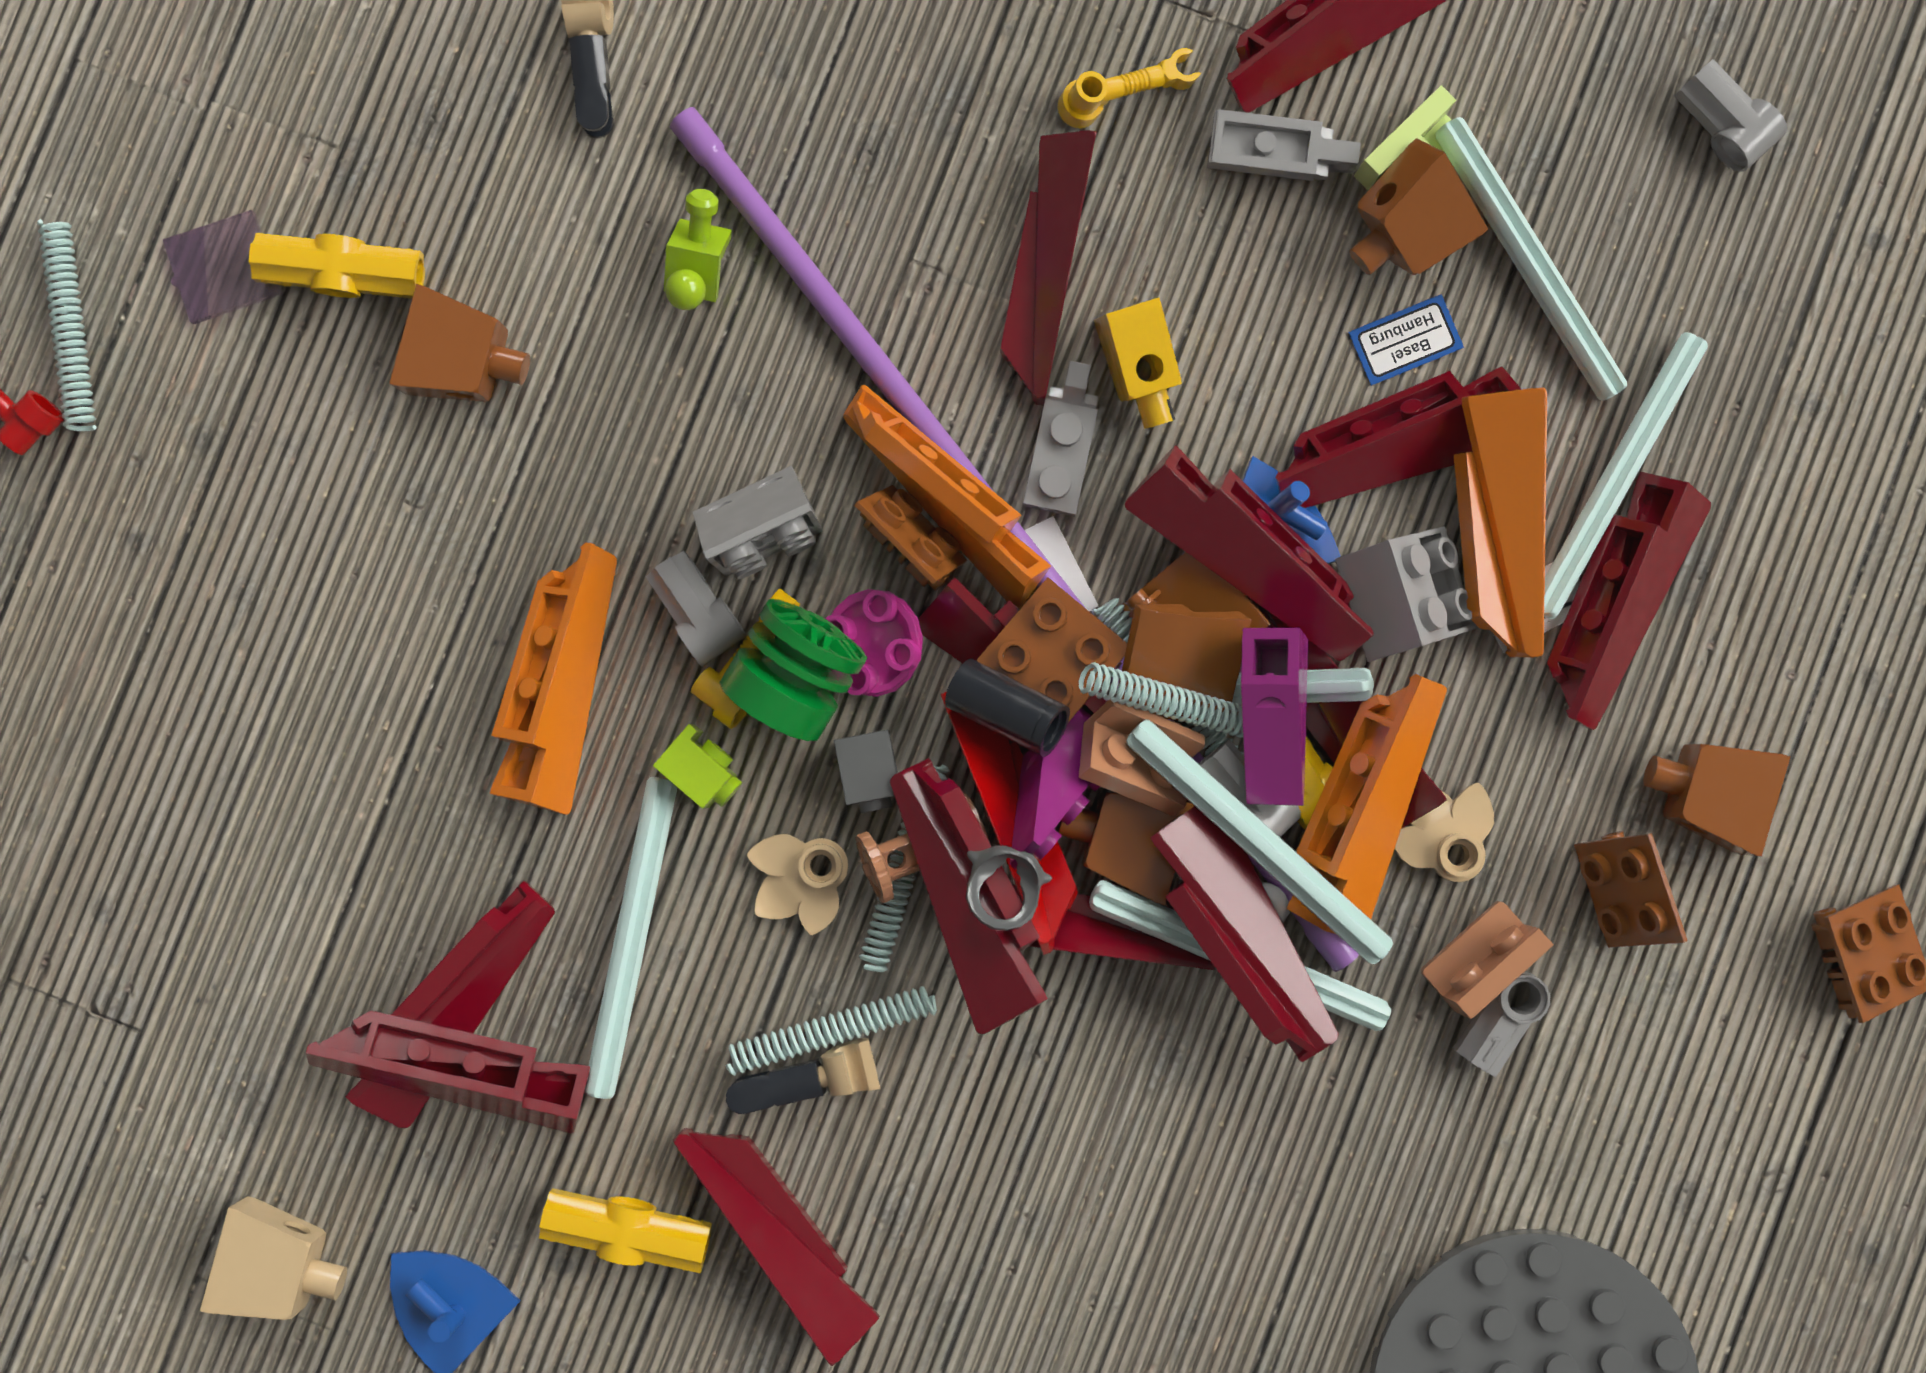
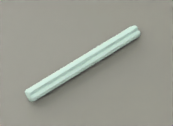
(1531, 259)
(1621, 471)
(1259, 842)
(1167, 925)
(630, 937)

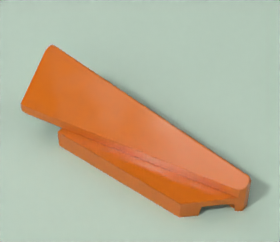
(950, 496)
(1505, 515)
(553, 683)
(1370, 794)

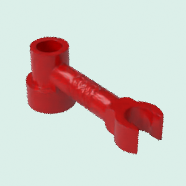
(27, 420)

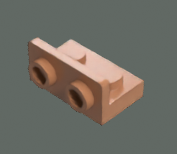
(1115, 766)
(1485, 959)

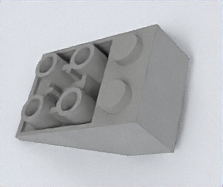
(756, 524)

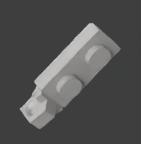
(1278, 147)
(1062, 445)

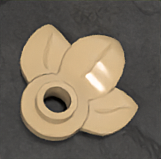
(1456, 821)
(793, 884)

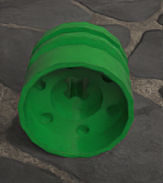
(792, 670)

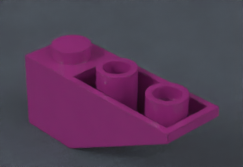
(1274, 714)
(1050, 792)

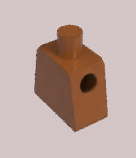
(1416, 213)
(453, 351)
(1721, 793)
(1122, 846)

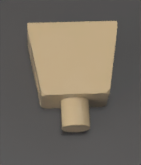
(268, 1264)

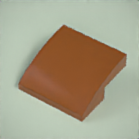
(1186, 649)

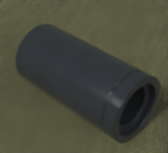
(1007, 707)

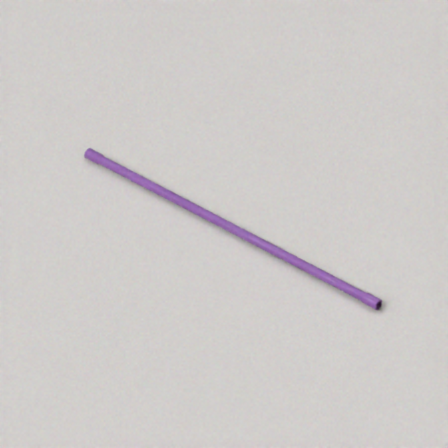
(711, 154)

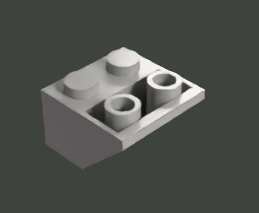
(1407, 592)

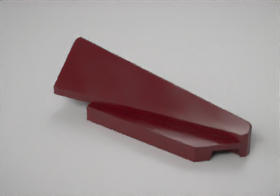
(1046, 258)
(1250, 549)
(1243, 934)
(986, 961)
(780, 1238)

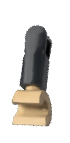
(585, 25)
(843, 1071)

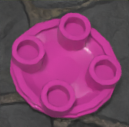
(886, 634)

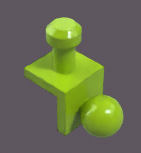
(695, 253)

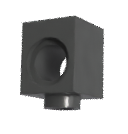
(866, 769)

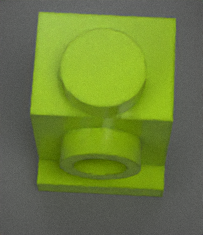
(699, 769)

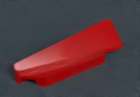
(996, 773)

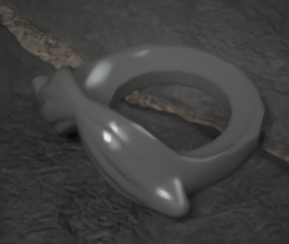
(1031, 875)

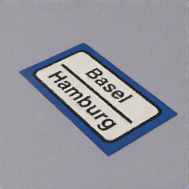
(1406, 339)

